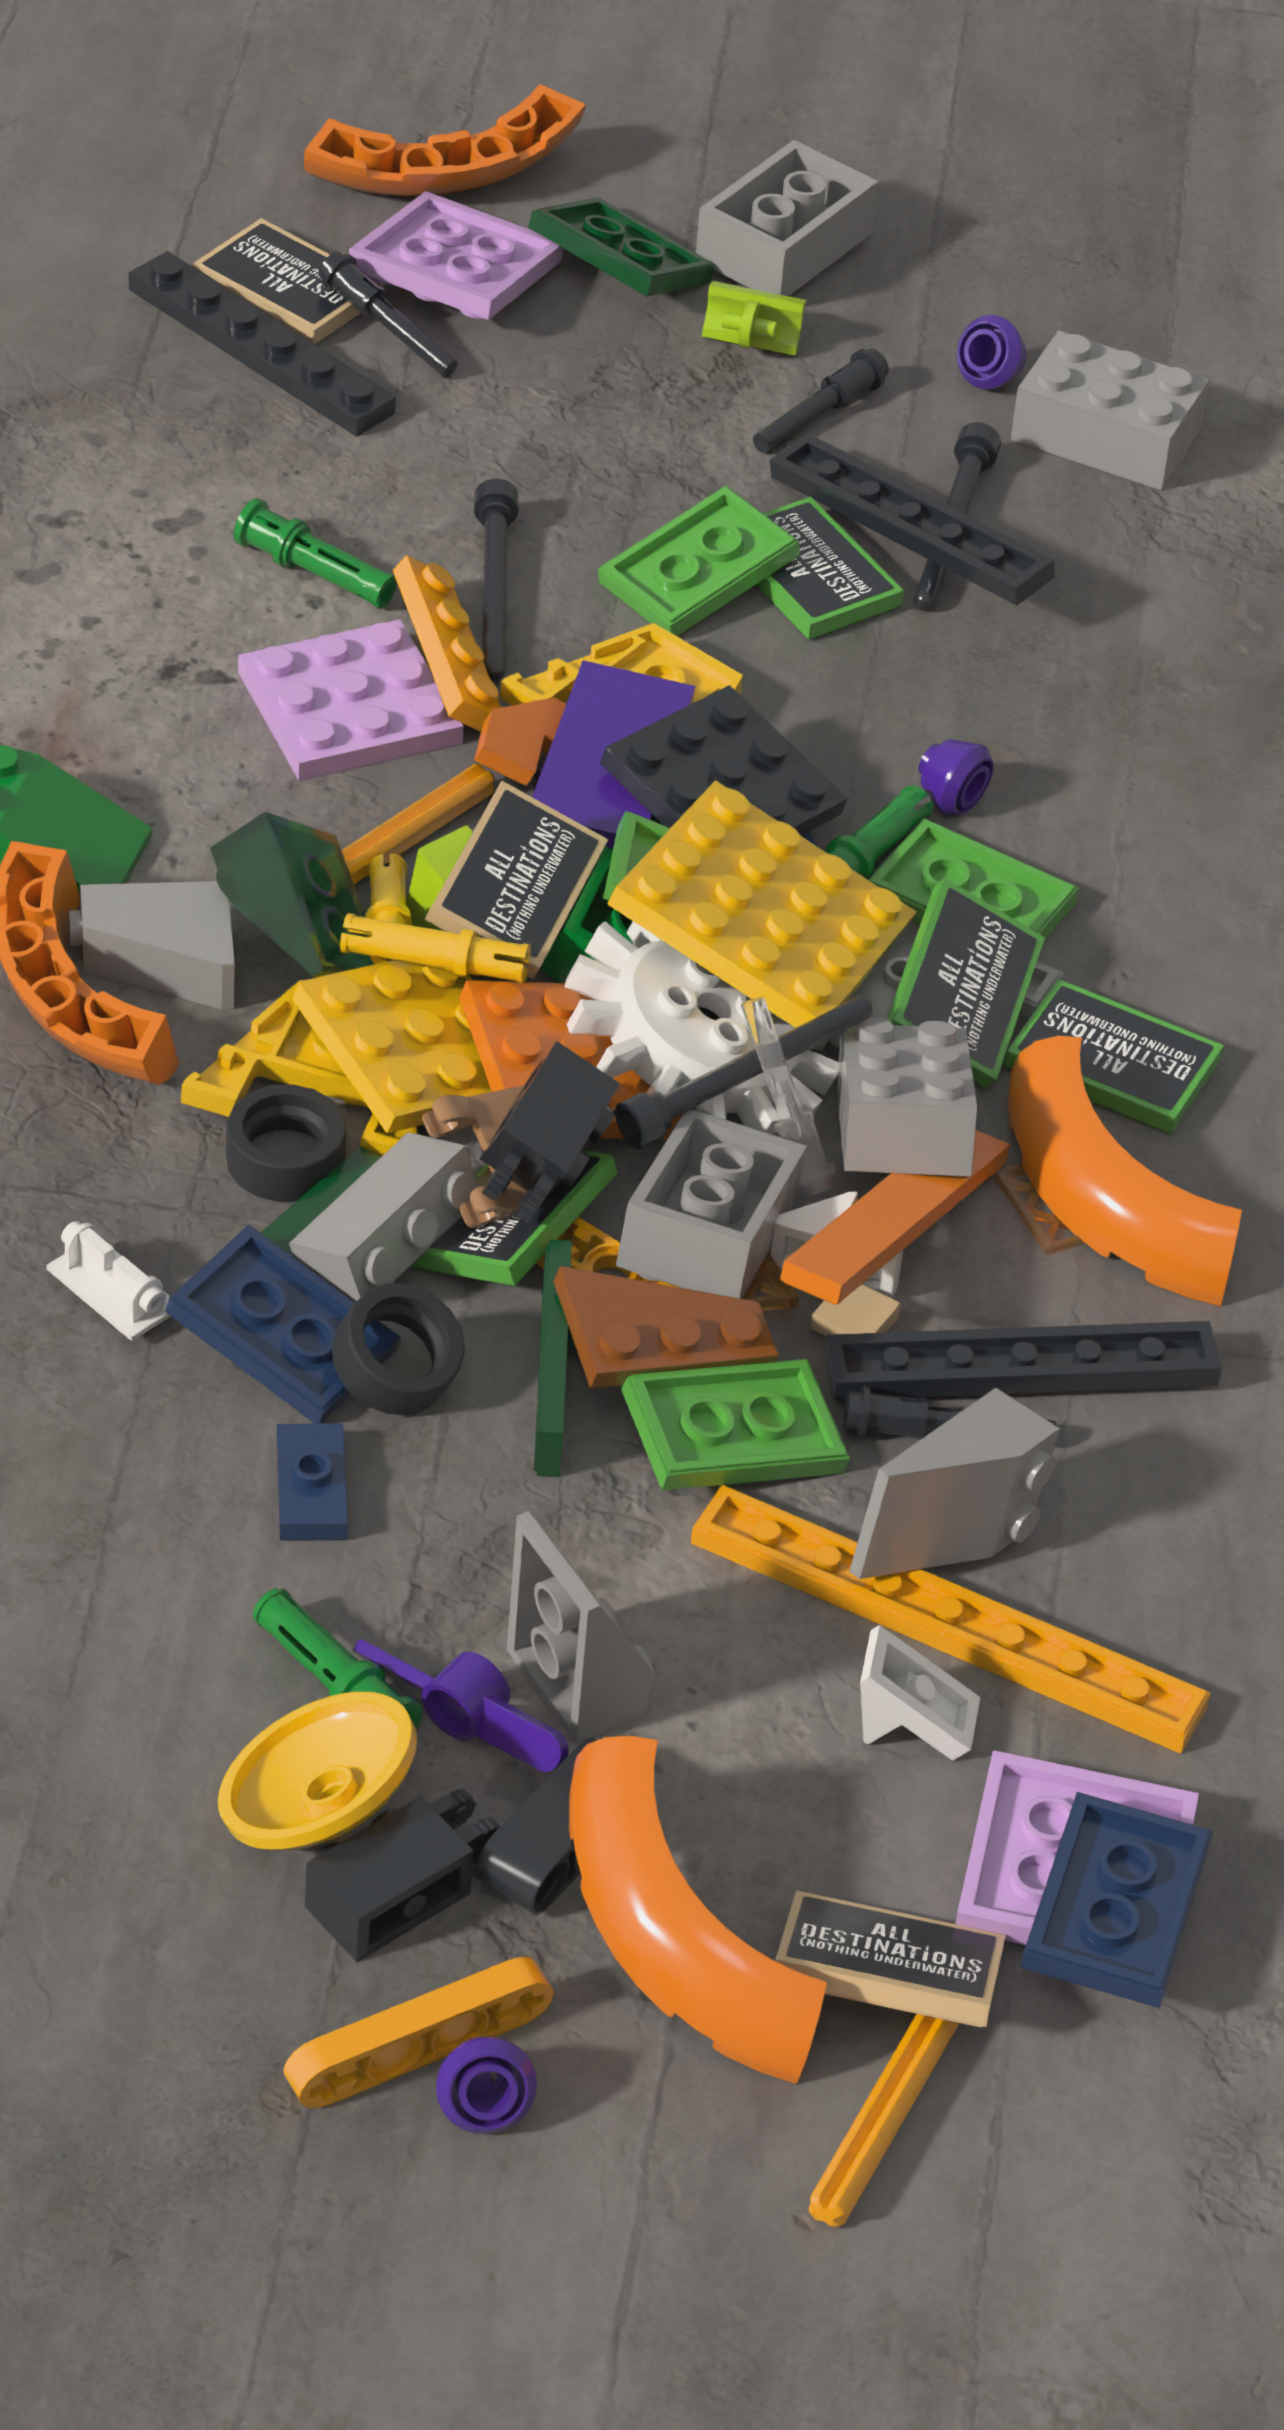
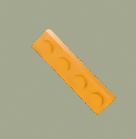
(447, 641)

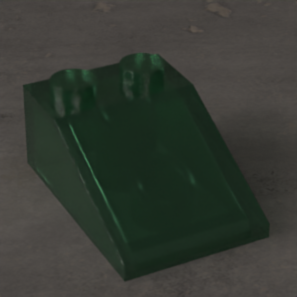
(293, 889)

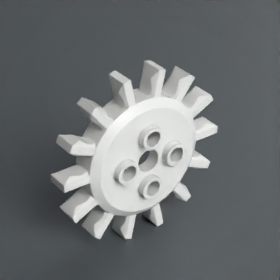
(650, 1011)

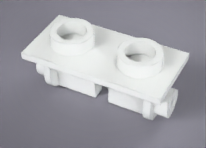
(109, 1281)

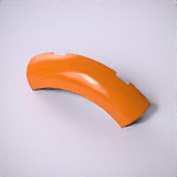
(447, 161)
(34, 936)
(1104, 1190)
(665, 1932)

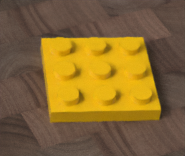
(396, 1036)

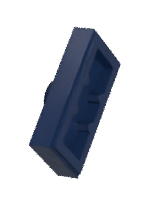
(311, 1481)

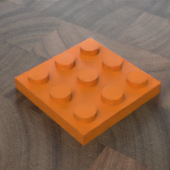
(521, 1023)

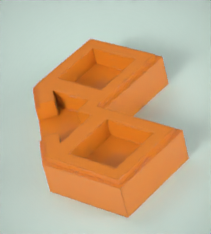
(517, 735)

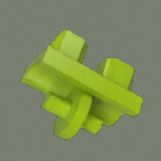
(754, 318)

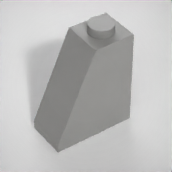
(159, 938)

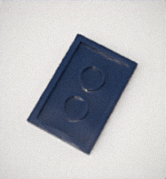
(274, 1321)
(1117, 1899)

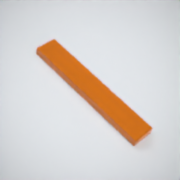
(884, 1224)

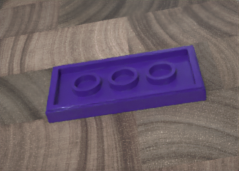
(601, 710)

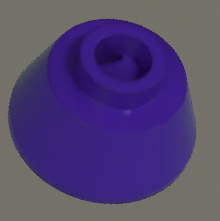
(990, 352)
(955, 775)
(482, 2099)

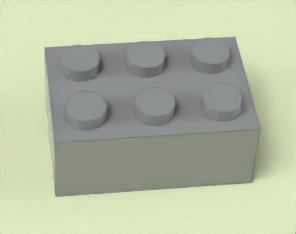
(787, 220)
(1109, 409)
(906, 1098)
(710, 1205)

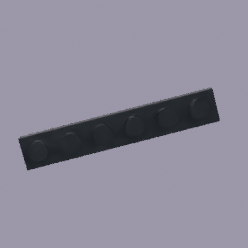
(262, 343)
(913, 519)
(1024, 1359)

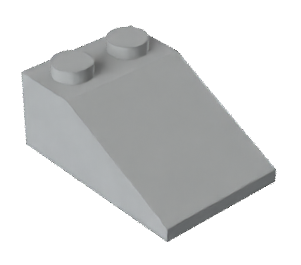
(958, 1490)
(571, 1641)

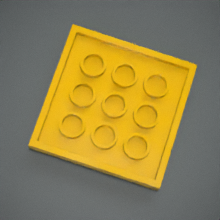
(762, 907)

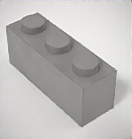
(388, 1215)

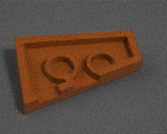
(653, 1327)

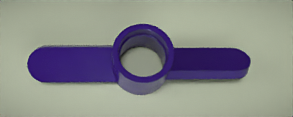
(472, 1701)

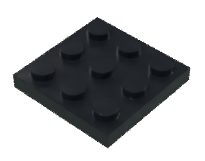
(725, 742)

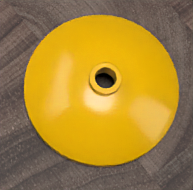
(318, 1771)

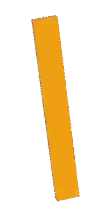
(954, 1621)

